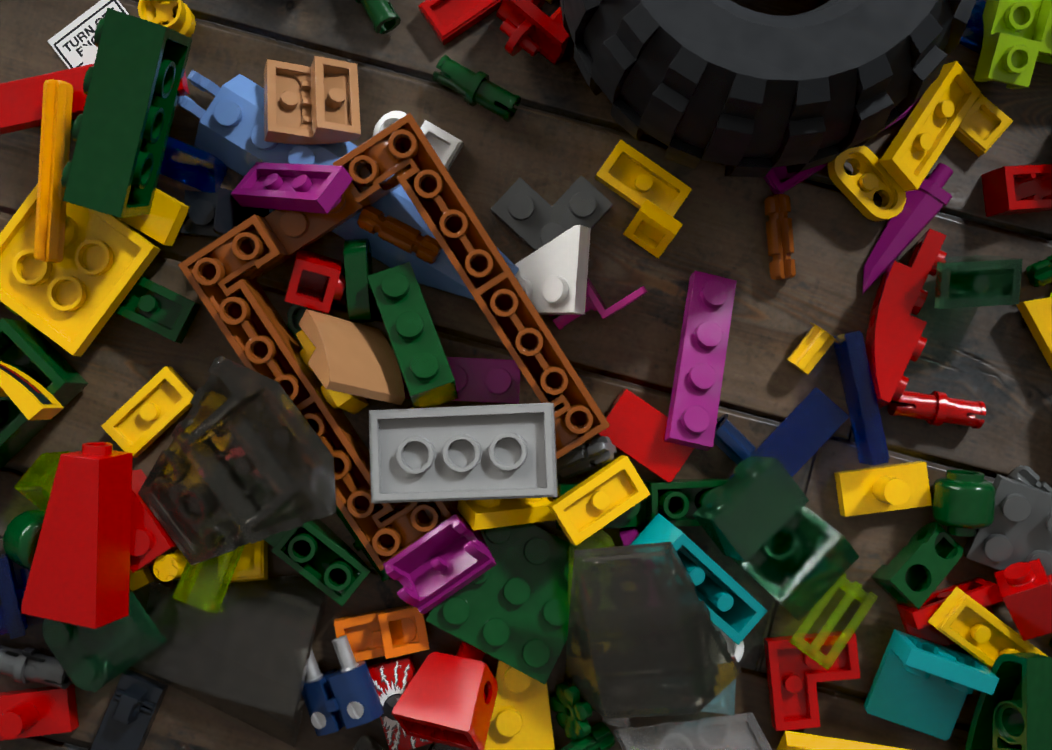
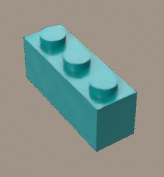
(729, 603)

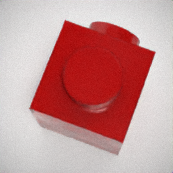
(315, 281)
(1028, 597)

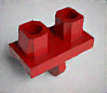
(533, 29)

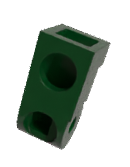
(919, 566)

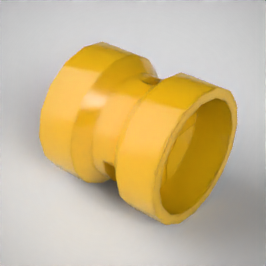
(164, 10)

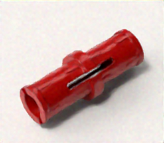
(938, 409)

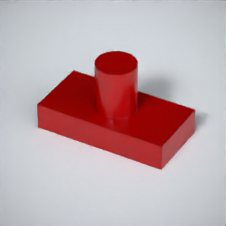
(37, 712)

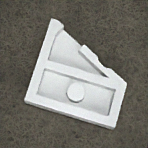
(558, 273)

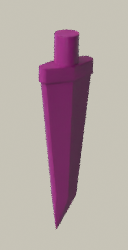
(900, 230)

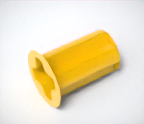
(811, 349)
(169, 566)

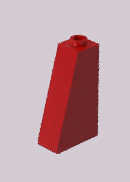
(84, 541)

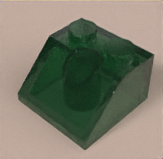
(800, 562)

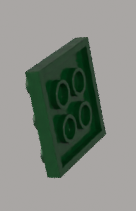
(518, 605)

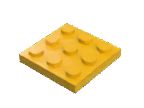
(81, 293)

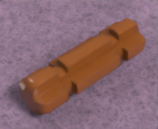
(399, 234)
(780, 237)

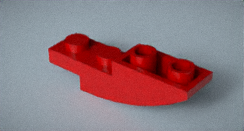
(892, 332)

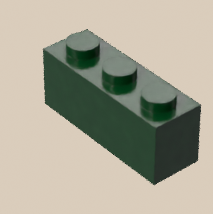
(413, 336)

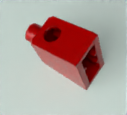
(450, 700)

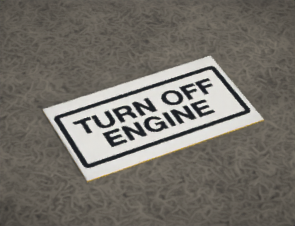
(81, 33)

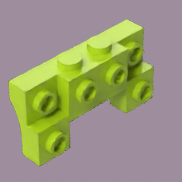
(1014, 40)

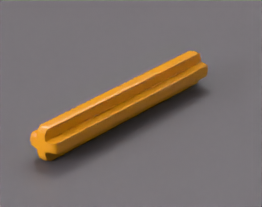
(52, 160)

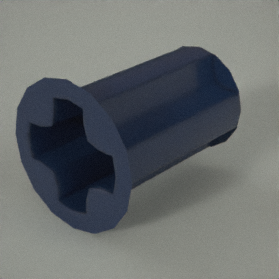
(732, 441)

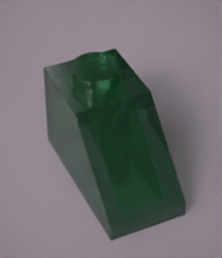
(977, 281)

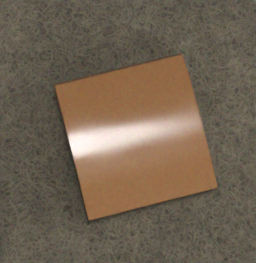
(311, 102)
(353, 358)

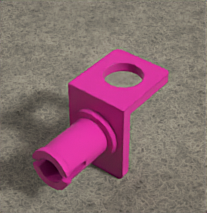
(594, 302)

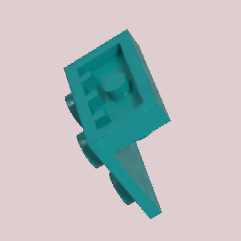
(925, 684)

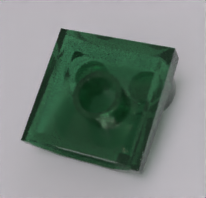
(102, 654)

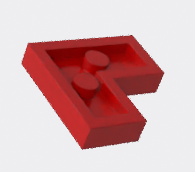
(794, 678)

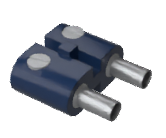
(342, 695)

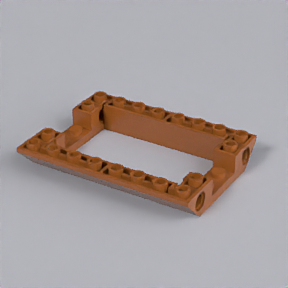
(227, 284)

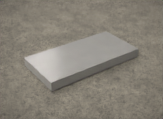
(463, 453)

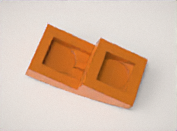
(384, 632)

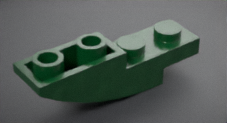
(672, 500)
(321, 559)

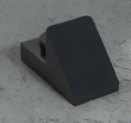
(215, 213)

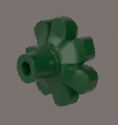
(572, 711)

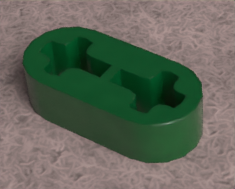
(358, 290)

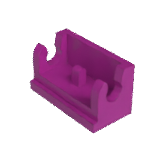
(440, 563)

